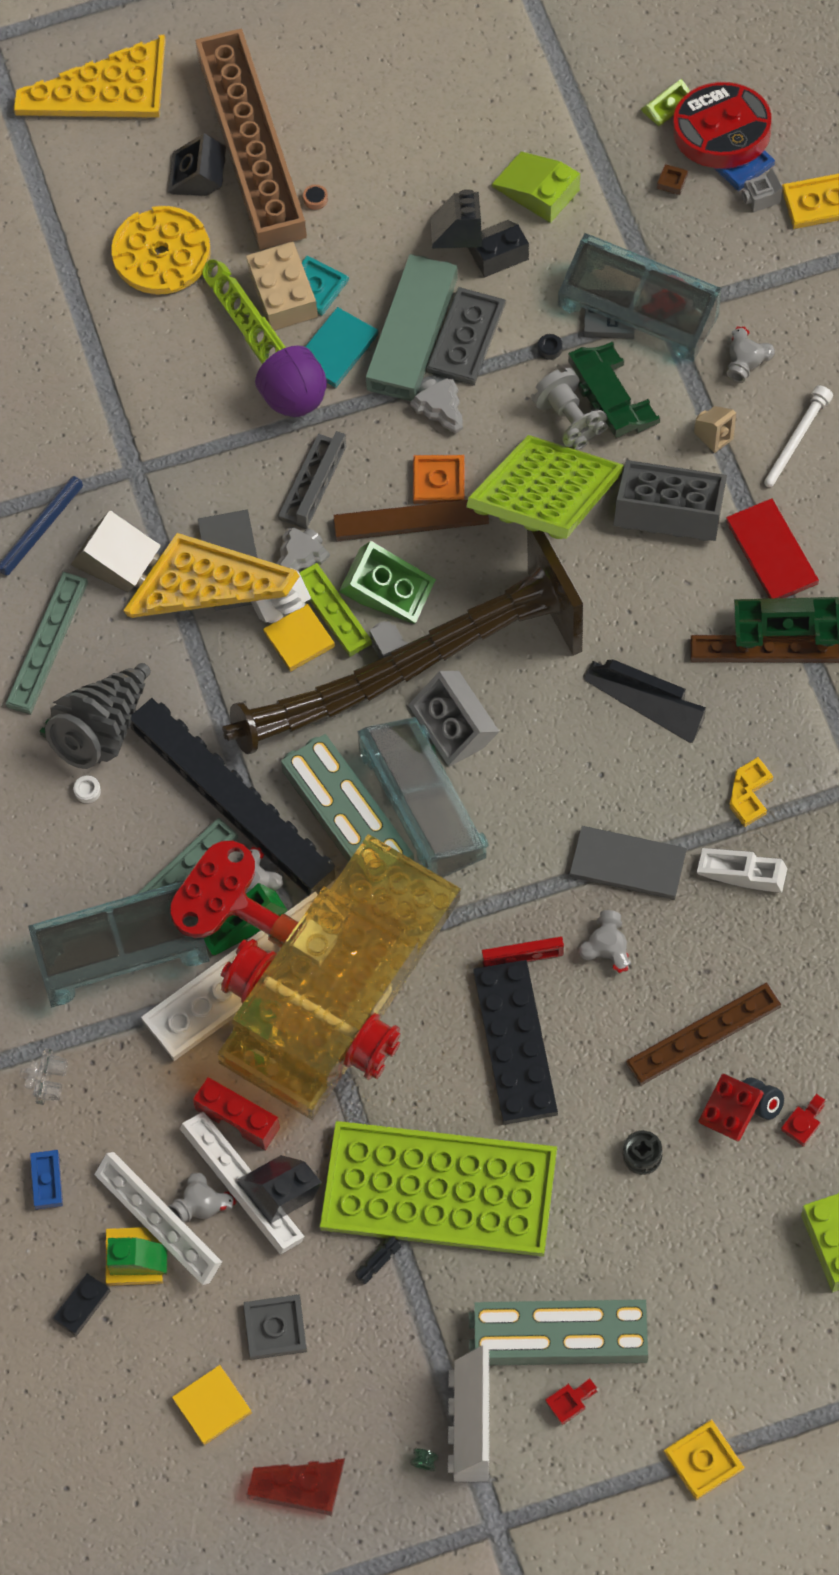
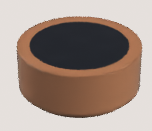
(315, 197)

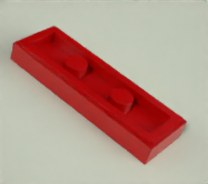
(524, 951)

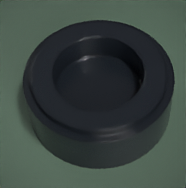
(550, 346)

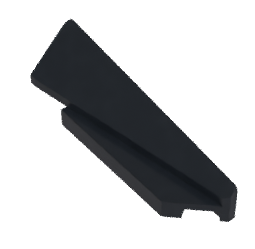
(649, 696)

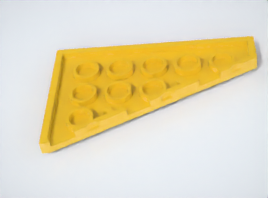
(114, 87)
(207, 575)

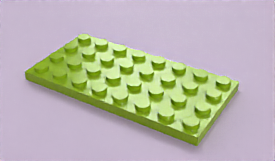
(545, 487)
(439, 1188)

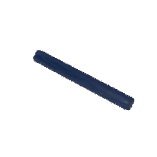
(40, 525)

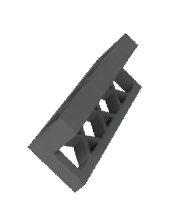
(318, 483)

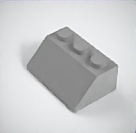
(453, 717)

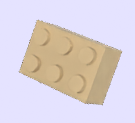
(282, 286)

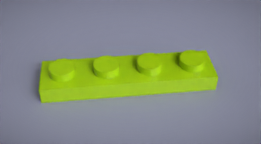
(335, 611)

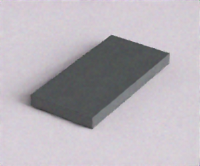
(466, 336)
(232, 532)
(628, 862)

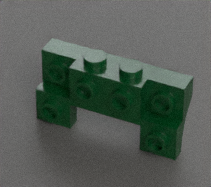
(606, 392)
(786, 618)

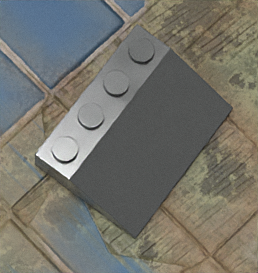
(670, 500)

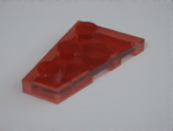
(299, 1487)

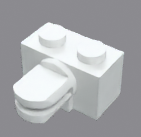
(272, 609)

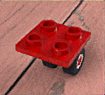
(735, 1103)

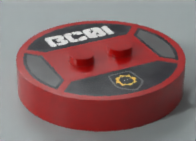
(722, 125)

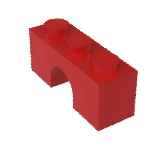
(250, 1119)

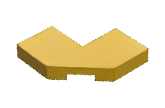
(747, 781)

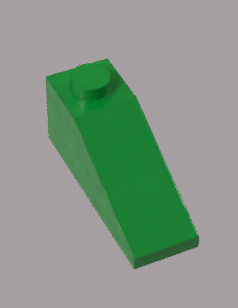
(236, 929)

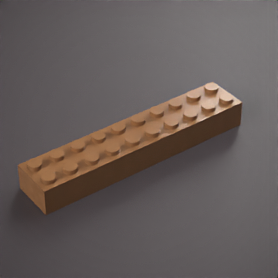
(251, 139)

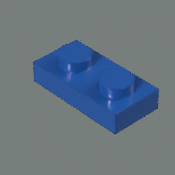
(46, 1179)

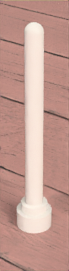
(820, 397)

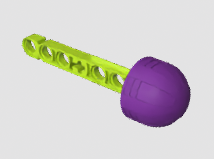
(292, 376)

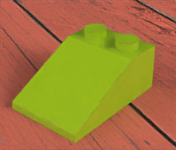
(539, 184)

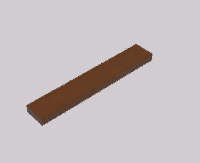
(406, 520)
(774, 650)
(703, 1034)

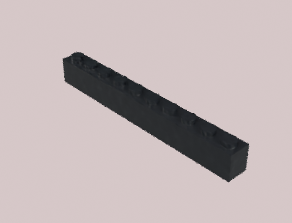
(232, 797)

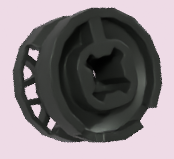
(642, 1151)

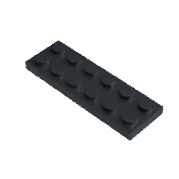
(515, 1042)

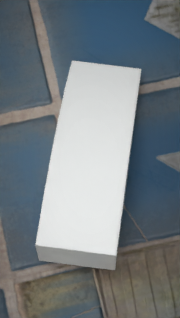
(743, 869)

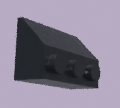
(457, 222)

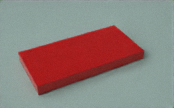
(772, 550)

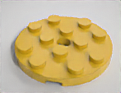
(168, 271)

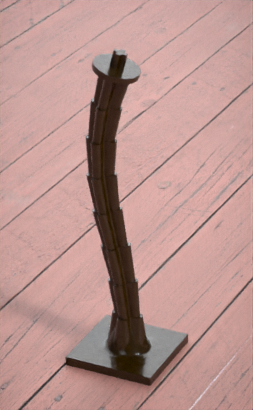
(539, 594)

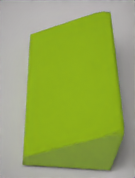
(664, 104)

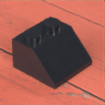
(197, 167)
(501, 248)
(280, 1186)

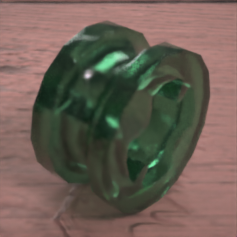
(424, 1459)

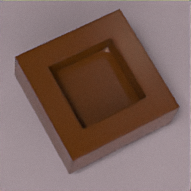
(672, 179)

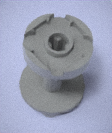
(557, 392)

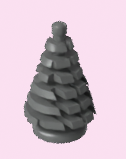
(94, 719)

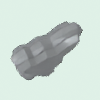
(439, 403)
(302, 549)

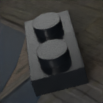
(81, 1304)

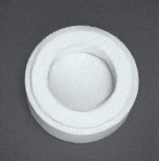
(87, 789)

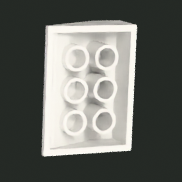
(471, 1417)

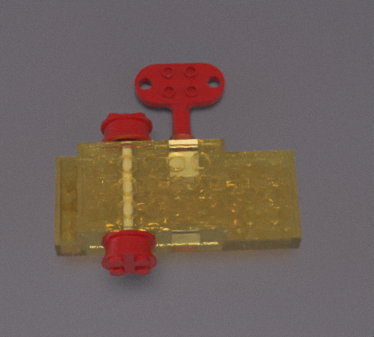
(336, 972)

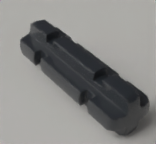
(377, 1260)

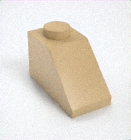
(716, 427)

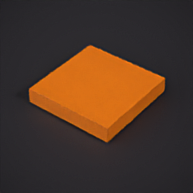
(438, 478)

